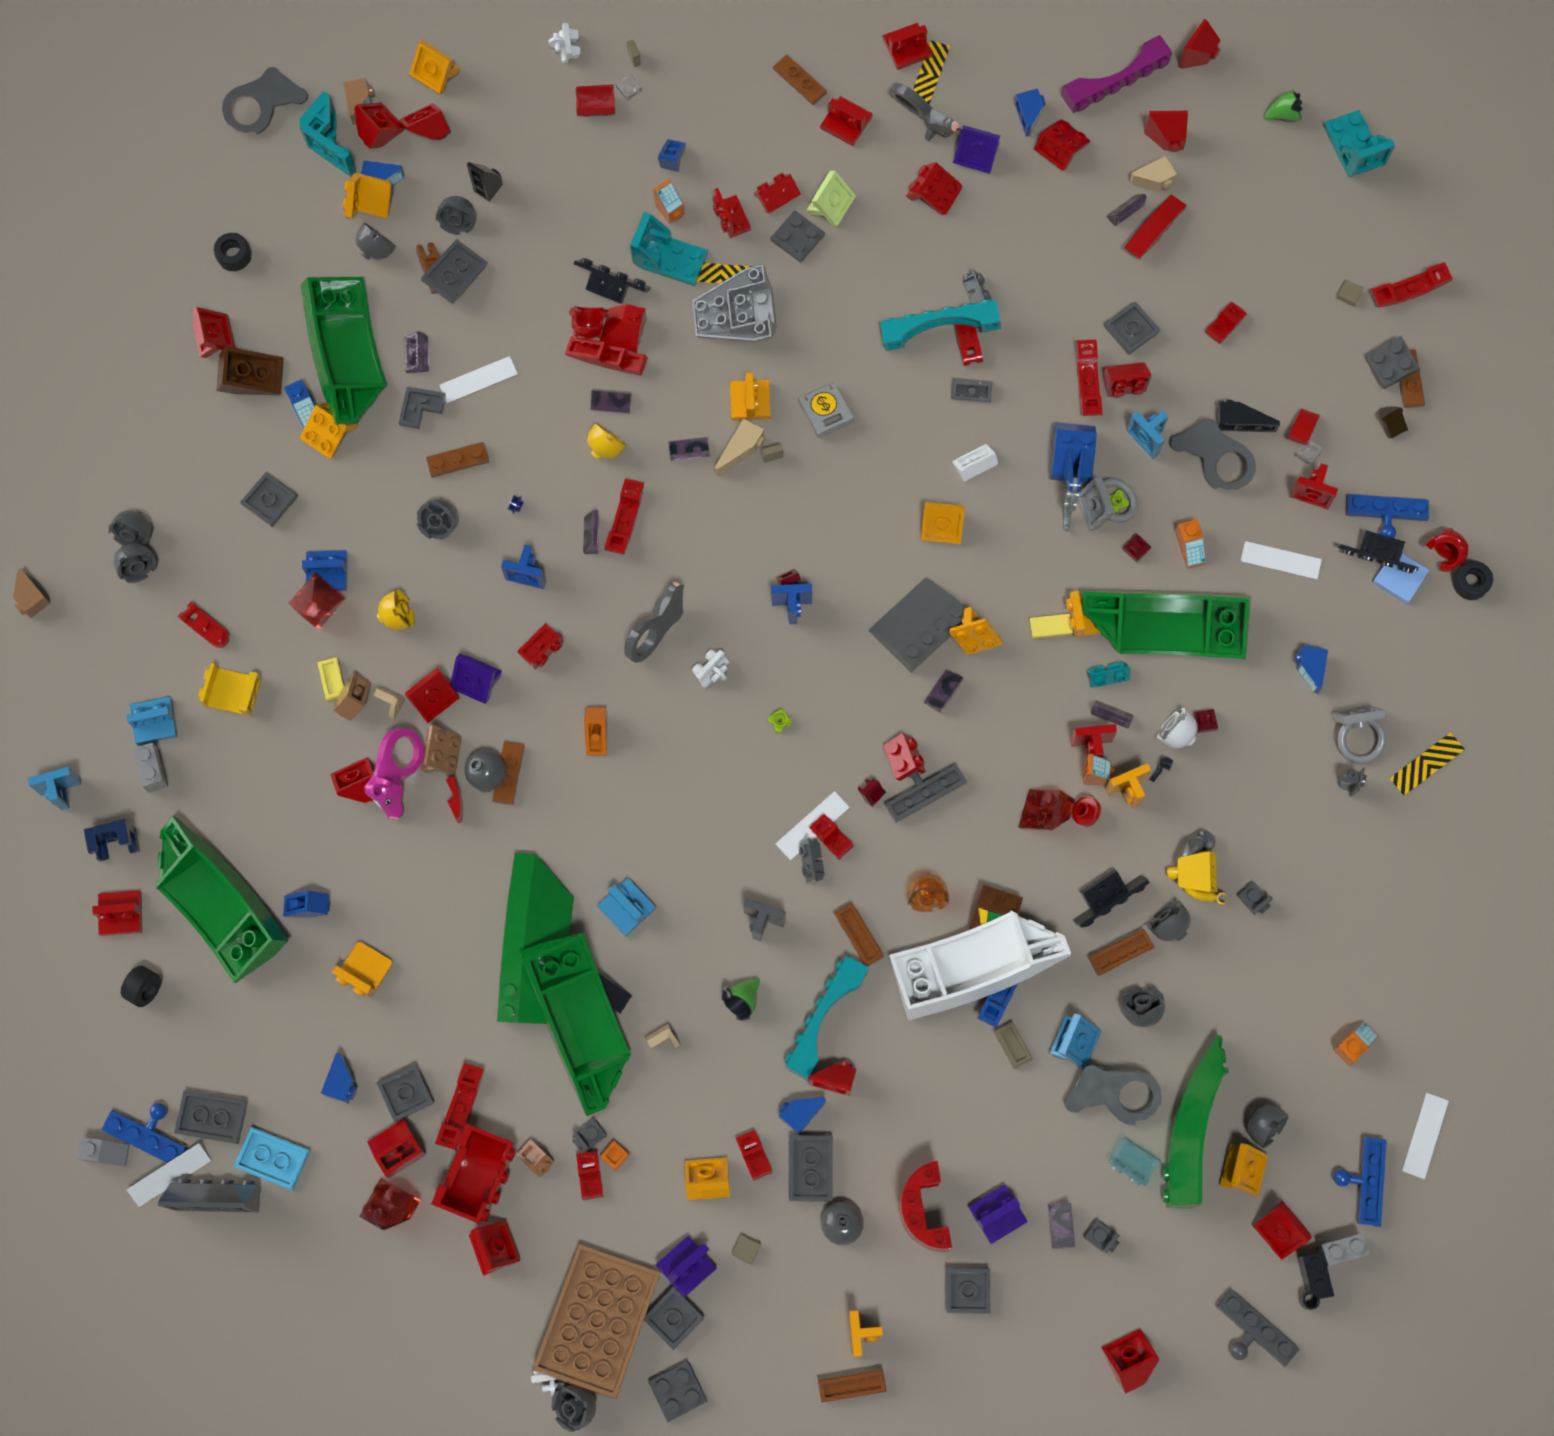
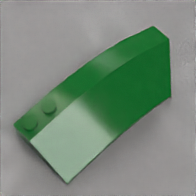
(342, 345)
(1171, 622)
(216, 901)
(536, 913)
(578, 1017)
(1189, 1130)

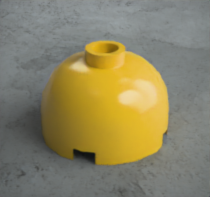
(604, 443)
(395, 612)

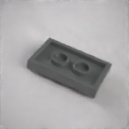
(454, 271)
(210, 1117)
(811, 1168)

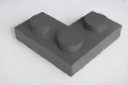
(418, 401)

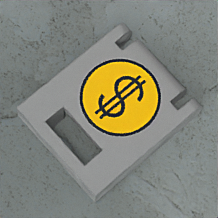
(824, 405)

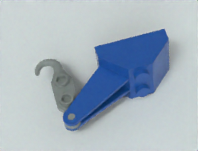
(1073, 461)

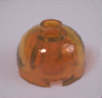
(927, 892)

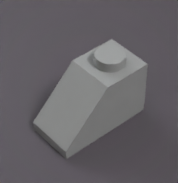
(103, 1152)

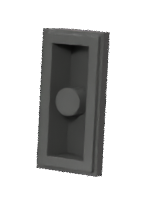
(971, 390)

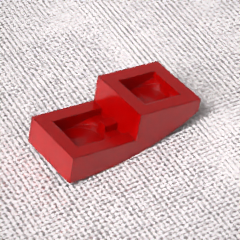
(1226, 322)
(1303, 426)
(455, 803)
(831, 837)
(754, 1155)
(589, 1175)

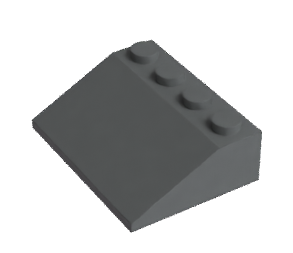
(919, 624)
(211, 1197)

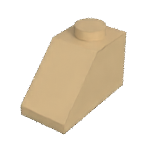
(1155, 175)

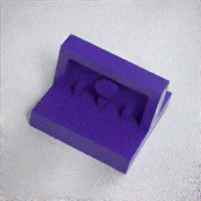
(977, 149)
(474, 678)
(998, 1214)
(686, 1266)

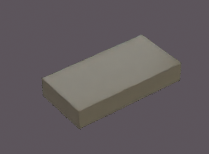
(1013, 1045)

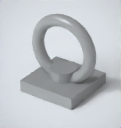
(1098, 506)
(1356, 719)

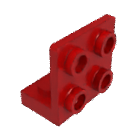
(1060, 143)
(731, 213)

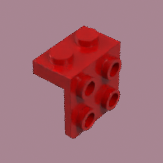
(935, 187)

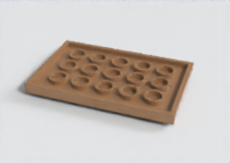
(596, 1322)

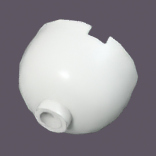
(1179, 730)

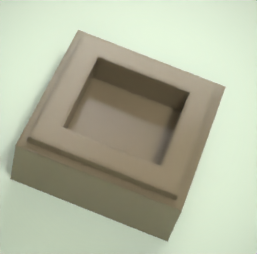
(633, 53)
(1350, 293)
(772, 453)
(746, 1249)

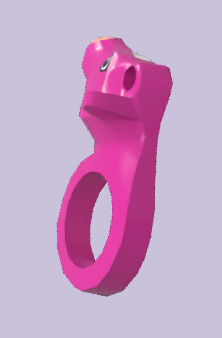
(385, 784)

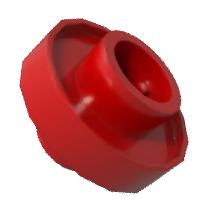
(1086, 811)

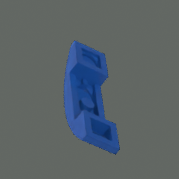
(995, 1006)

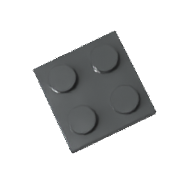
(797, 236)
(1132, 328)
(1392, 362)
(268, 499)
(405, 1093)
(968, 1290)
(673, 1318)
(677, 1392)

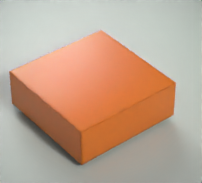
(614, 1155)

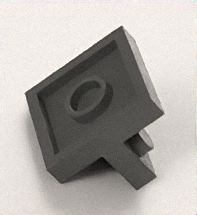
(761, 915)

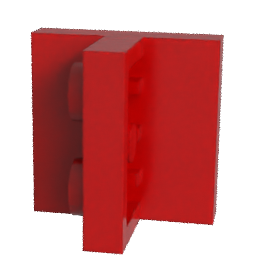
(908, 45)
(845, 120)
(211, 331)
(1313, 489)
(432, 695)
(1093, 737)
(119, 913)
(1282, 1230)
(494, 1247)

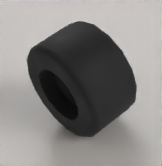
(229, 241)
(1470, 592)
(140, 986)

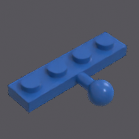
(1387, 508)
(144, 1136)
(1370, 1181)

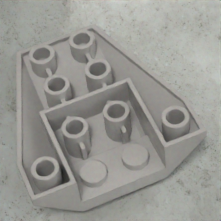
(737, 308)

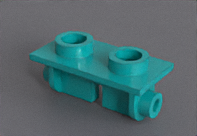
(1117, 673)

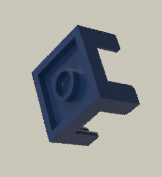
(100, 835)

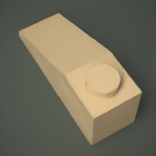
(741, 446)

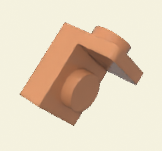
(535, 1158)

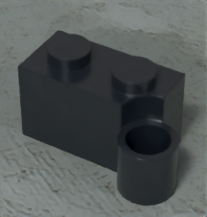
(1315, 1279)

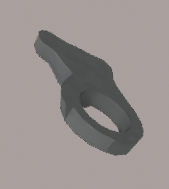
(1211, 444)
(667, 612)
(1103, 1087)

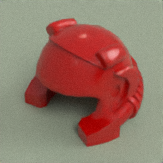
(587, 321)
(1450, 546)

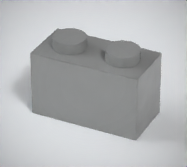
(150, 767)
(1344, 1249)

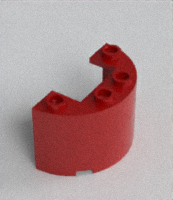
(475, 1175)
(912, 1210)

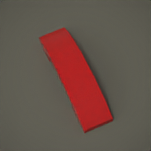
(1412, 287)
(1088, 378)
(625, 517)
(460, 1106)

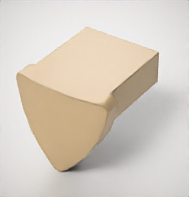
(394, 699)
(661, 1035)

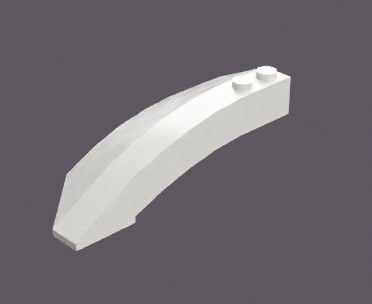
(974, 964)

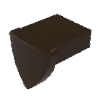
(1393, 421)

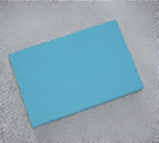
(272, 1158)

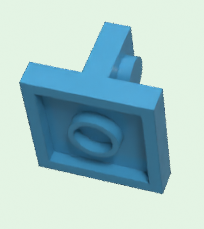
(1148, 432)
(152, 720)
(54, 785)
(626, 906)
(1075, 1040)

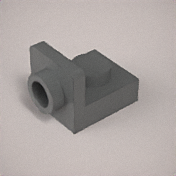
(1255, 899)
(588, 1136)
(1102, 1237)

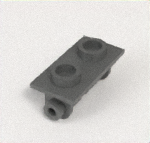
(975, 283)
(1353, 781)
(809, 851)

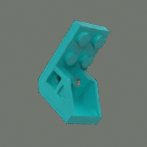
(320, 134)
(1356, 145)
(661, 254)

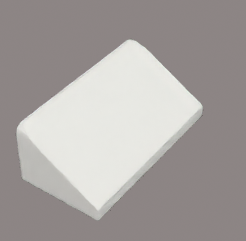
(975, 462)

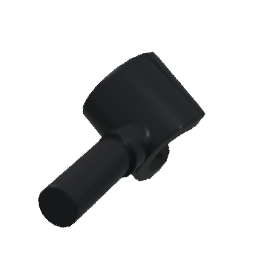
(1165, 763)

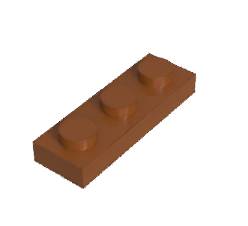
(457, 459)

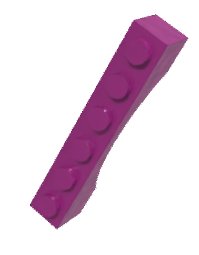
(1085, 91)

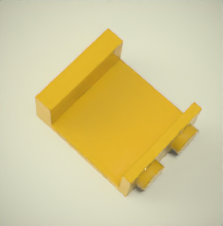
(229, 690)

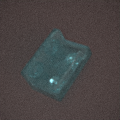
(1134, 1161)

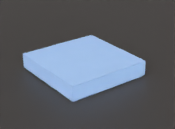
(1401, 583)

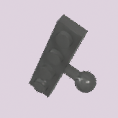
(925, 792)
(1257, 1330)

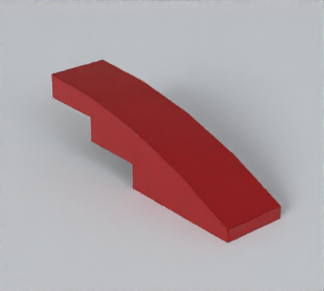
(1155, 226)
(606, 356)

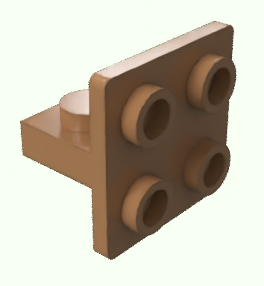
(441, 751)

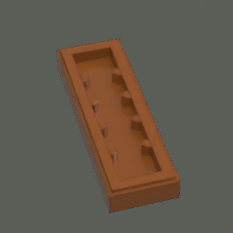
(799, 79)
(1412, 388)
(512, 756)
(859, 935)
(1121, 952)
(852, 1386)

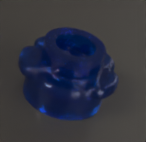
(515, 504)

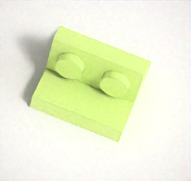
(832, 199)

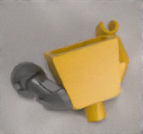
(1198, 871)

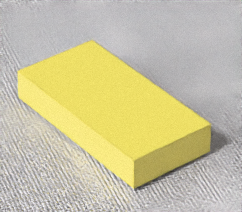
(1050, 626)
(331, 678)

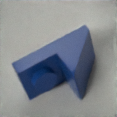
(671, 155)

